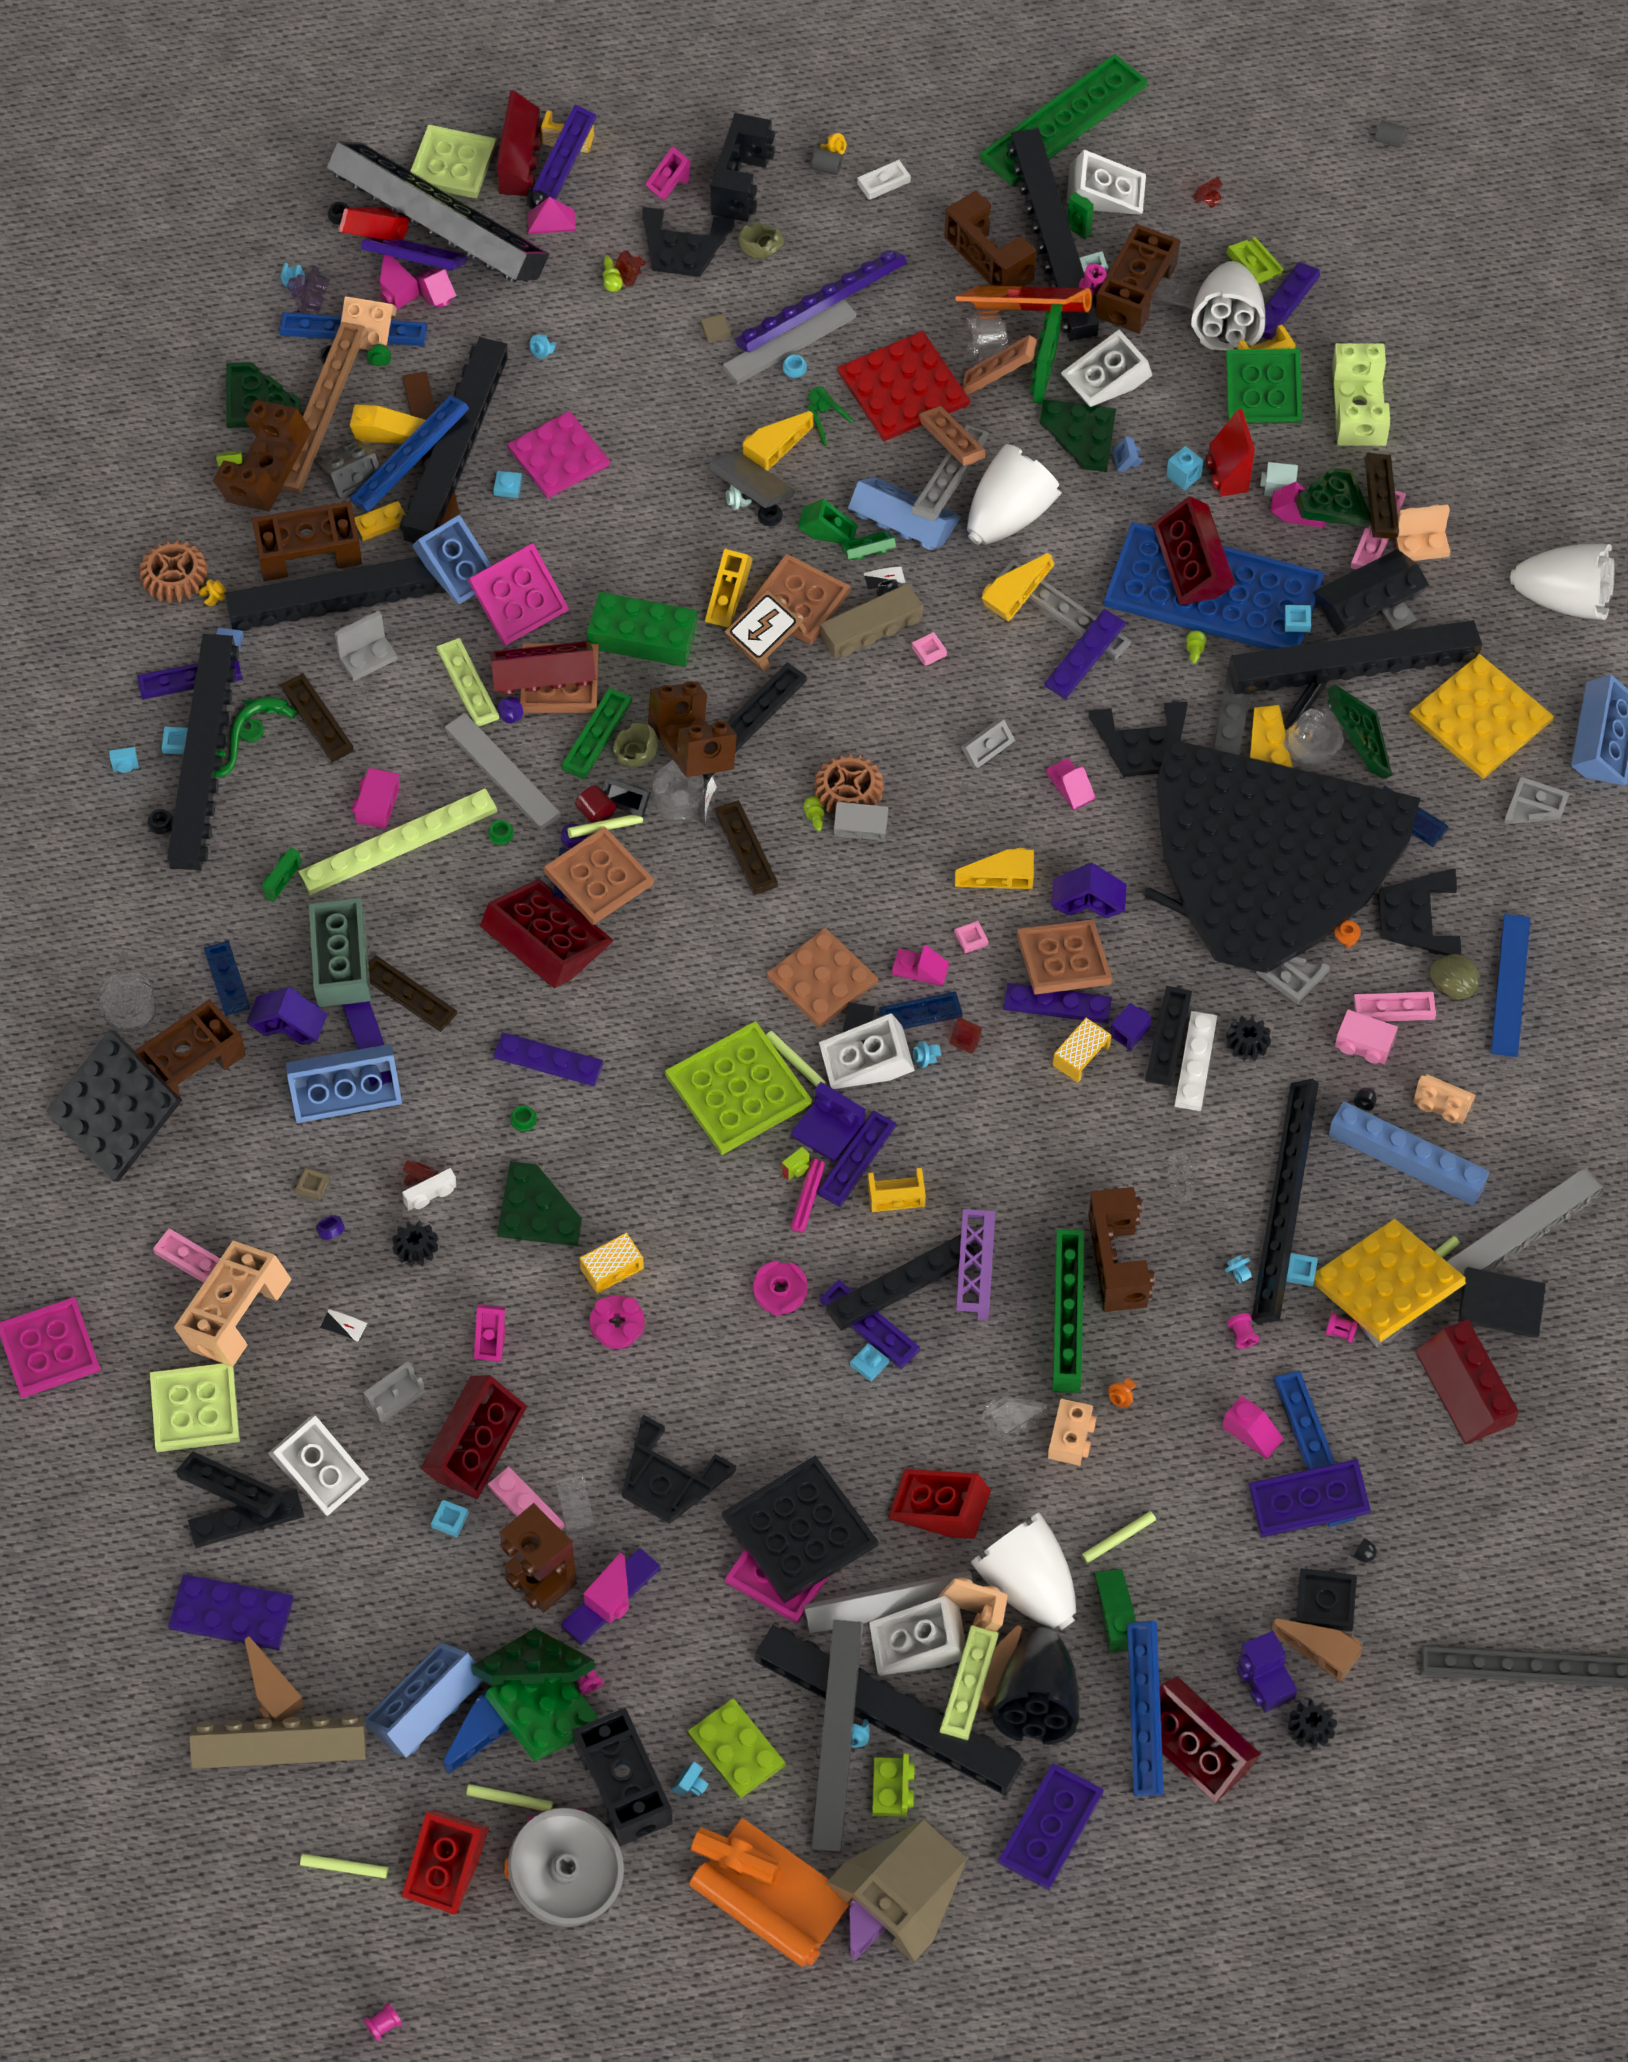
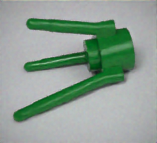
(822, 402)

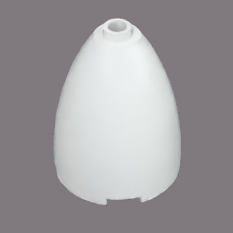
(1233, 294)
(1010, 496)
(1569, 580)
(1032, 1573)

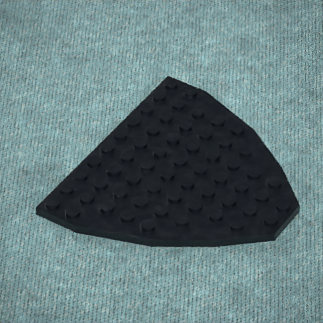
(1272, 850)

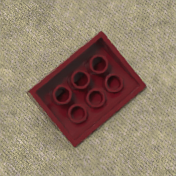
(544, 932)

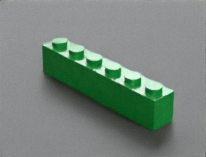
(1068, 1311)

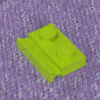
(1255, 259)

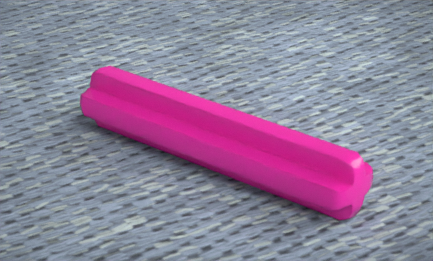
(807, 1195)

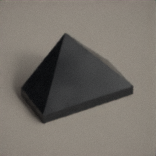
(627, 796)

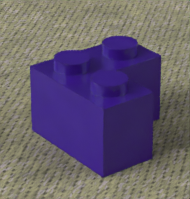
(1090, 889)
(287, 1013)
(1264, 1670)

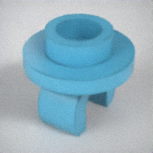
(290, 272)
(540, 346)
(925, 1054)
(1239, 1269)
(860, 1734)

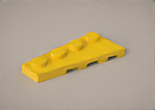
(1269, 736)

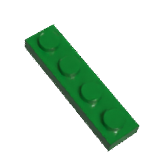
(596, 733)

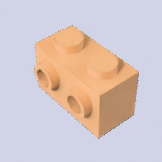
(1071, 1432)

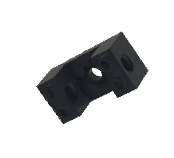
(748, 143)
(633, 1802)

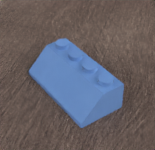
(893, 509)
(1603, 732)
(340, 1083)
(424, 1699)

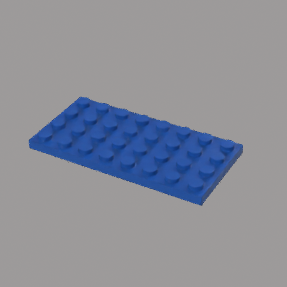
(1245, 613)

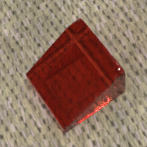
(966, 1035)

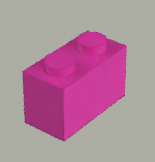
(376, 798)

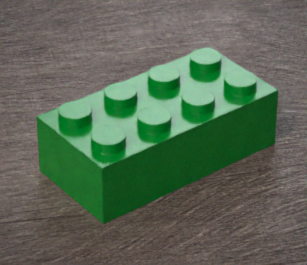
(643, 629)

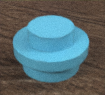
(794, 366)

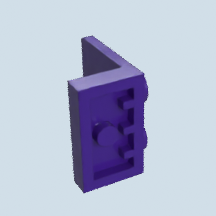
(829, 1123)

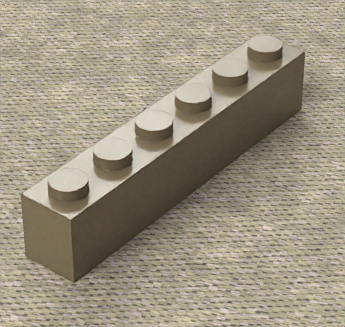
(278, 1741)

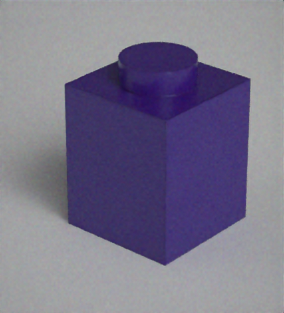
(1130, 1026)

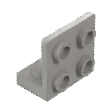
(364, 646)

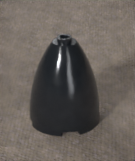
(1038, 1690)

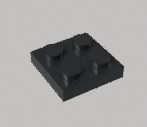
(1326, 1599)

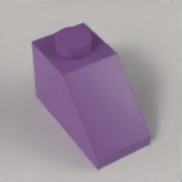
(863, 1929)

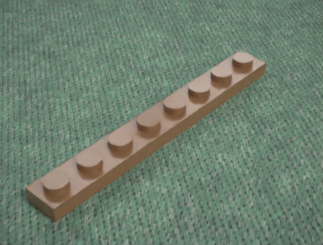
(325, 398)

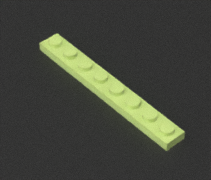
(397, 841)

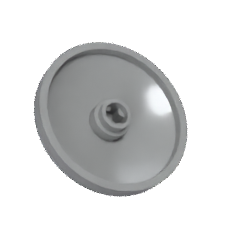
(565, 1867)

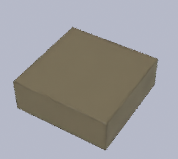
(715, 328)
(312, 1184)

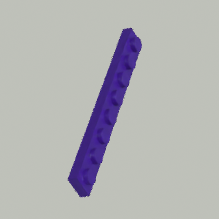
(818, 302)

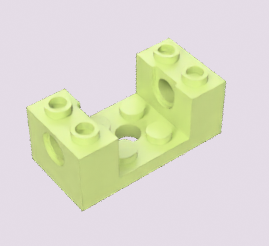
(1359, 376)

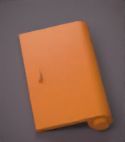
(790, 1913)

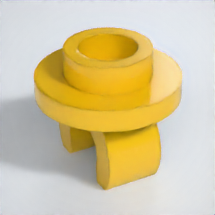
(836, 143)
(216, 592)

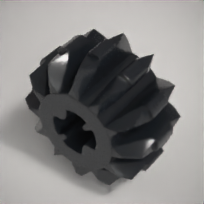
(1248, 1038)
(404, 1243)
(1302, 1729)

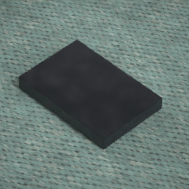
(1502, 1302)

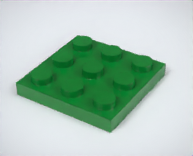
(1045, 353)
(1264, 385)
(541, 1713)

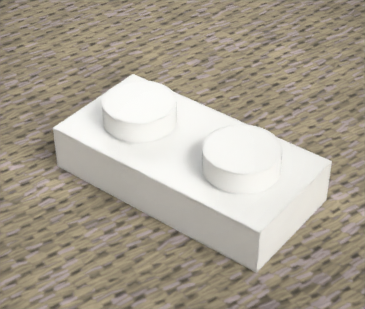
(884, 179)
(422, 1193)

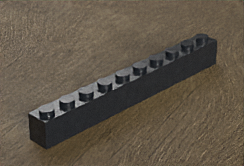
(1050, 225)
(452, 450)
(330, 593)
(1354, 657)
(202, 752)
(893, 1712)

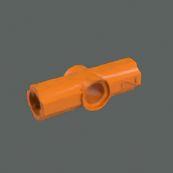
(735, 1856)

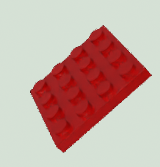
(902, 383)

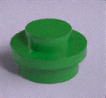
(379, 355)
(500, 832)
(523, 1118)

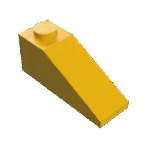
(382, 424)
(775, 440)
(728, 587)
(1015, 587)
(1002, 870)

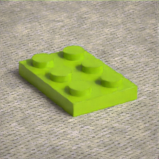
(736, 1748)

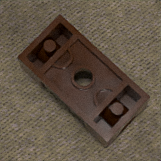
(967, 231)
(1127, 294)
(279, 438)
(331, 528)
(680, 725)
(207, 1035)
(1125, 1283)
(546, 1557)

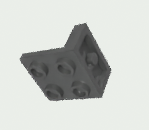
(348, 466)

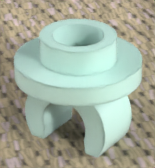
(734, 498)

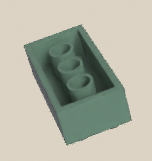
(339, 952)

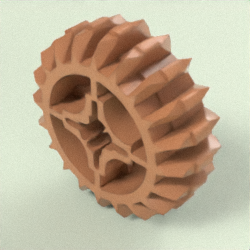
(173, 580)
(851, 778)

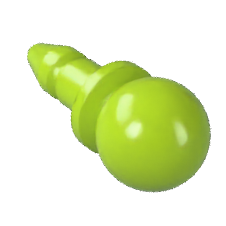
(611, 276)
(1195, 644)
(814, 811)

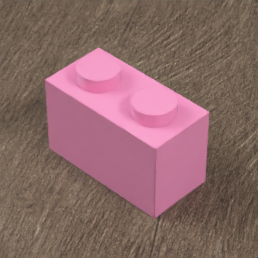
(1366, 1037)

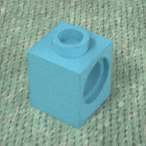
(1184, 468)

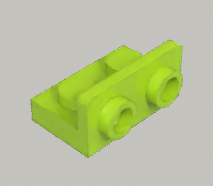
(891, 1786)

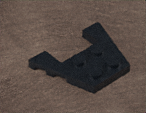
(681, 251)
(1141, 749)
(1407, 913)
(662, 1485)

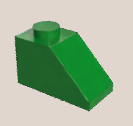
(826, 523)

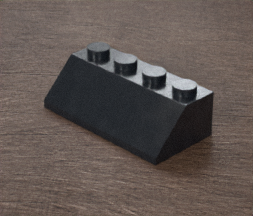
(1370, 590)

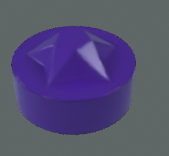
(510, 710)
(571, 842)
(330, 1227)

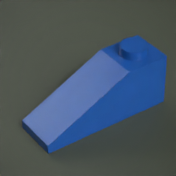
(478, 1731)

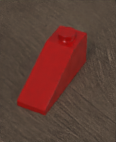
(374, 223)

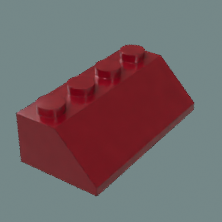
(519, 146)
(1193, 552)
(543, 666)
(1467, 1382)
(474, 1436)
(1202, 1741)

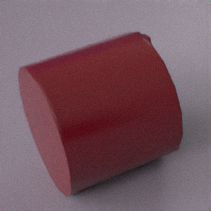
(595, 804)

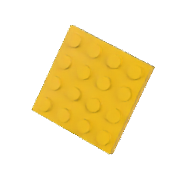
(1481, 716)
(1388, 1280)

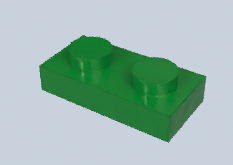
(1080, 215)
(875, 543)
(278, 879)

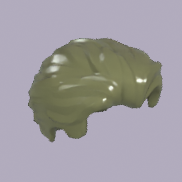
(760, 240)
(636, 745)
(1455, 976)

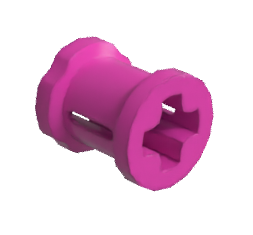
(1095, 280)
(1336, 1321)
(1243, 1330)
(591, 1683)
(382, 2021)

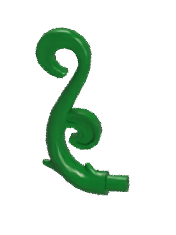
(256, 729)

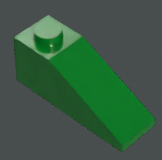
(1115, 1608)

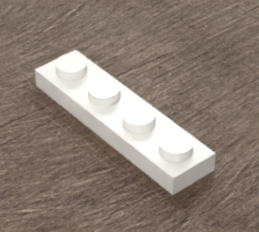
(1196, 1061)

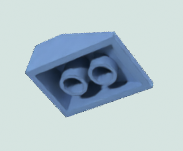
(452, 557)

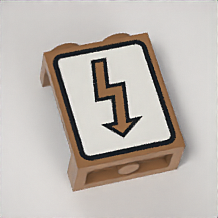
(764, 628)

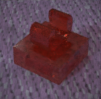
(1209, 192)
(629, 267)
(418, 1171)

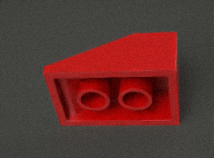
(1231, 457)
(941, 1502)
(444, 1860)

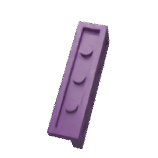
(985, 1267)

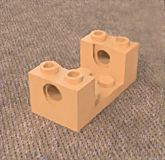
(211, 1320)

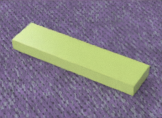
(467, 682)
(969, 1682)

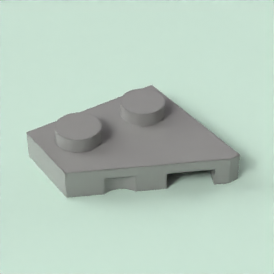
(1536, 803)
(1295, 978)

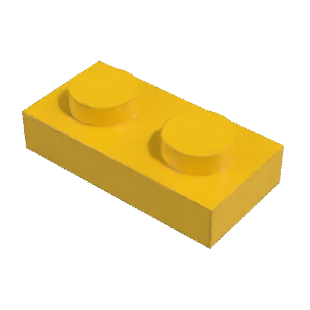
(379, 521)

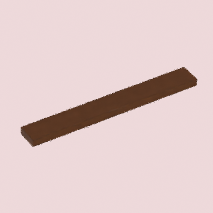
(422, 406)

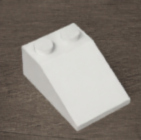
(1106, 184)
(1108, 370)
(877, 1060)
(318, 1465)
(918, 1637)

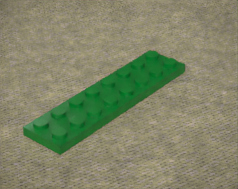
(1071, 112)

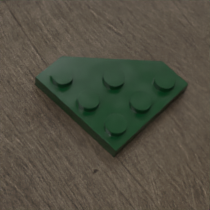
(248, 384)
(1081, 431)
(1335, 500)
(1362, 728)
(536, 1209)
(532, 1660)

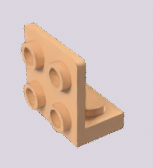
(373, 316)
(1423, 532)
(1443, 1099)
(985, 1601)

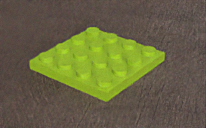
(738, 1088)

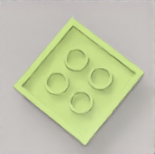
(454, 160)
(194, 1407)

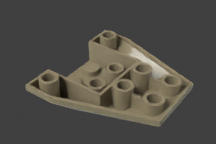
(904, 1884)

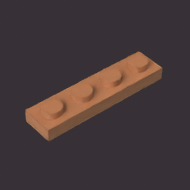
(999, 364)
(952, 435)

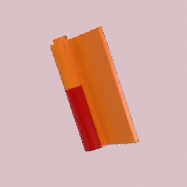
(1027, 298)

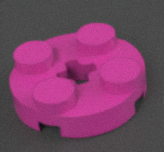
(781, 1273)
(621, 1307)

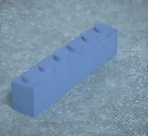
(1408, 1153)

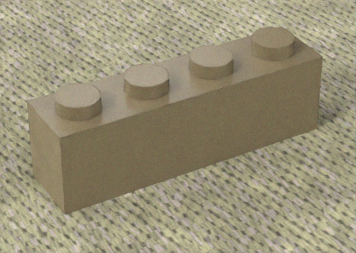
(871, 621)

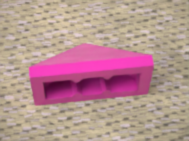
(551, 217)

